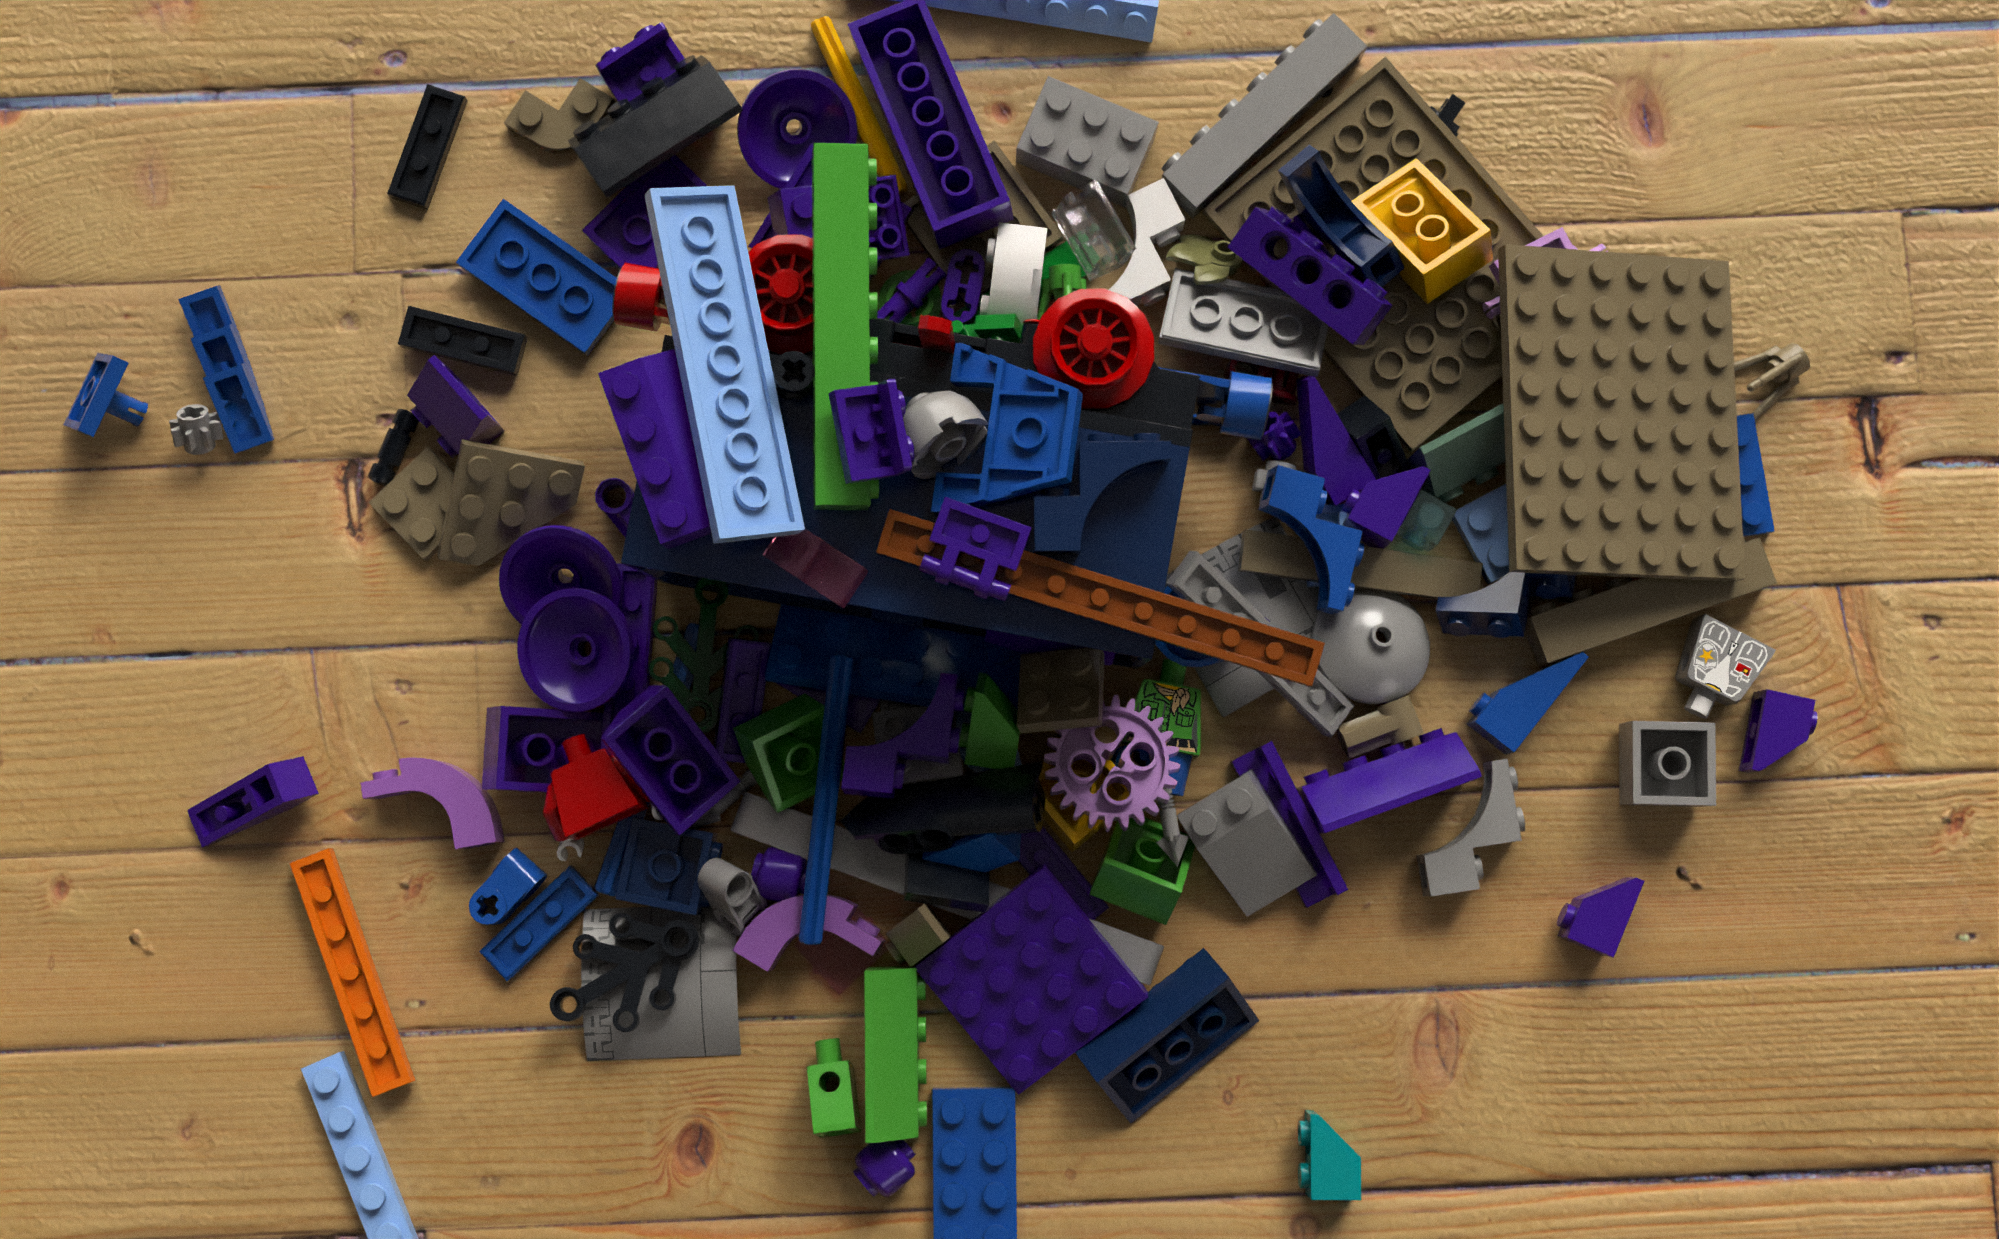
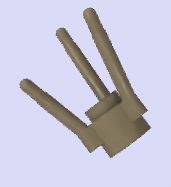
(1782, 366)

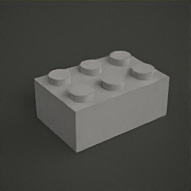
(1086, 140)

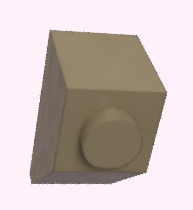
(916, 936)

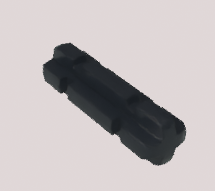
(393, 447)

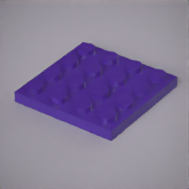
(1031, 979)

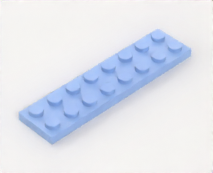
(724, 363)

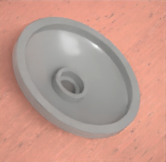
(1359, 662)

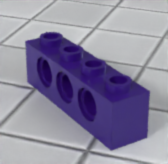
(1256, 246)

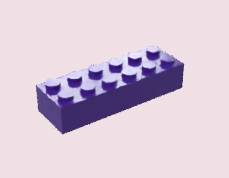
(931, 122)

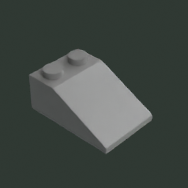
(1247, 843)

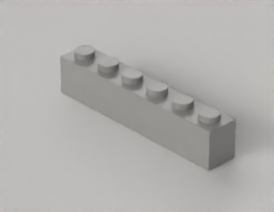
(1263, 114)

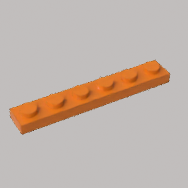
(352, 972)

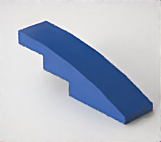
(227, 369)

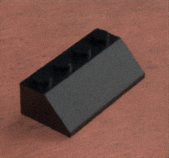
(654, 124)

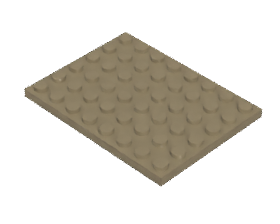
(1422, 356)
(1619, 415)

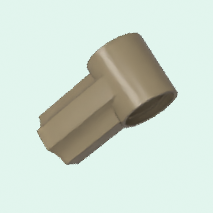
(1387, 725)

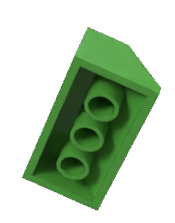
(893, 1053)

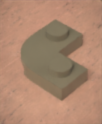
(552, 127)

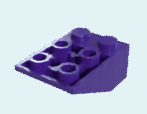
(792, 214)

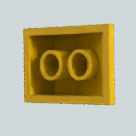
(1429, 227)

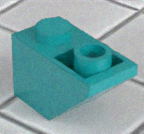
(1330, 1164)

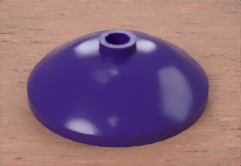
(787, 95)
(535, 565)
(554, 652)

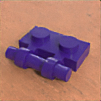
(981, 536)

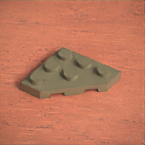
(502, 496)

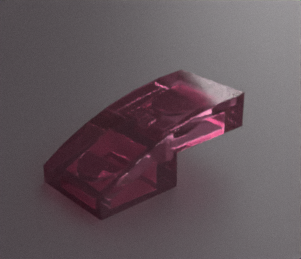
(817, 565)

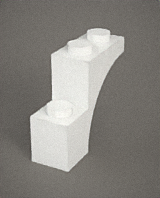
(1154, 220)

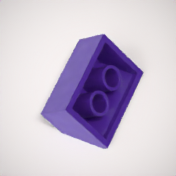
(669, 757)

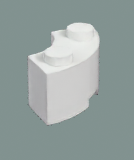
(1016, 271)

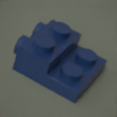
(665, 867)

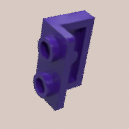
(638, 62)
(871, 431)

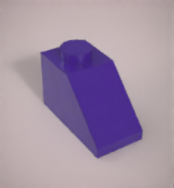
(1775, 727)
(1600, 916)

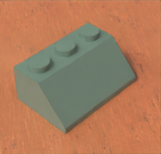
(1463, 455)

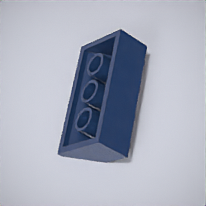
(1168, 1035)

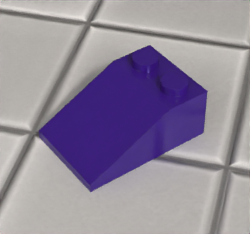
(527, 745)

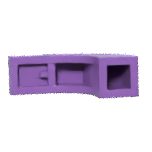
(469, 807)
(779, 924)

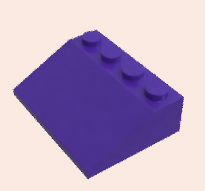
(659, 443)

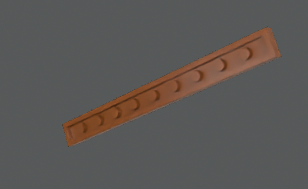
(1125, 606)

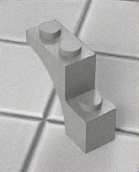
(1495, 822)

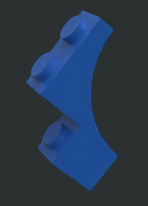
(1335, 549)

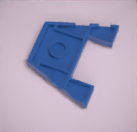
(1028, 432)

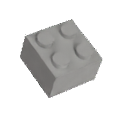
(1667, 763)

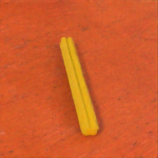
(847, 80)

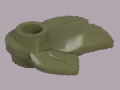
(1211, 259)

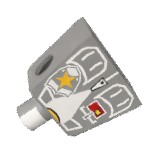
(1718, 664)

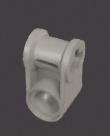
(730, 894)

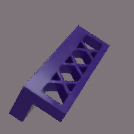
(1283, 793)

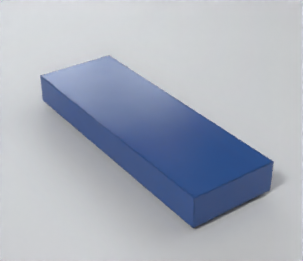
(539, 923)

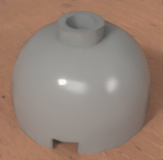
(942, 428)

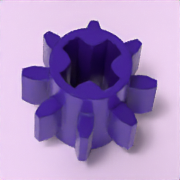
(1278, 438)

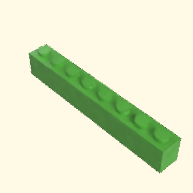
(841, 307)

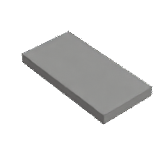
(1243, 324)

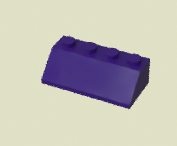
(1387, 782)

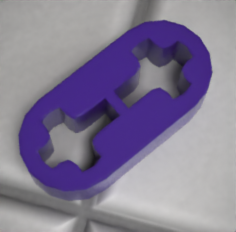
(954, 286)

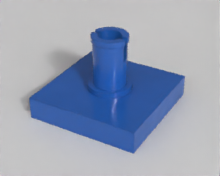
(100, 395)

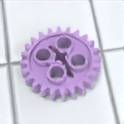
(1143, 783)

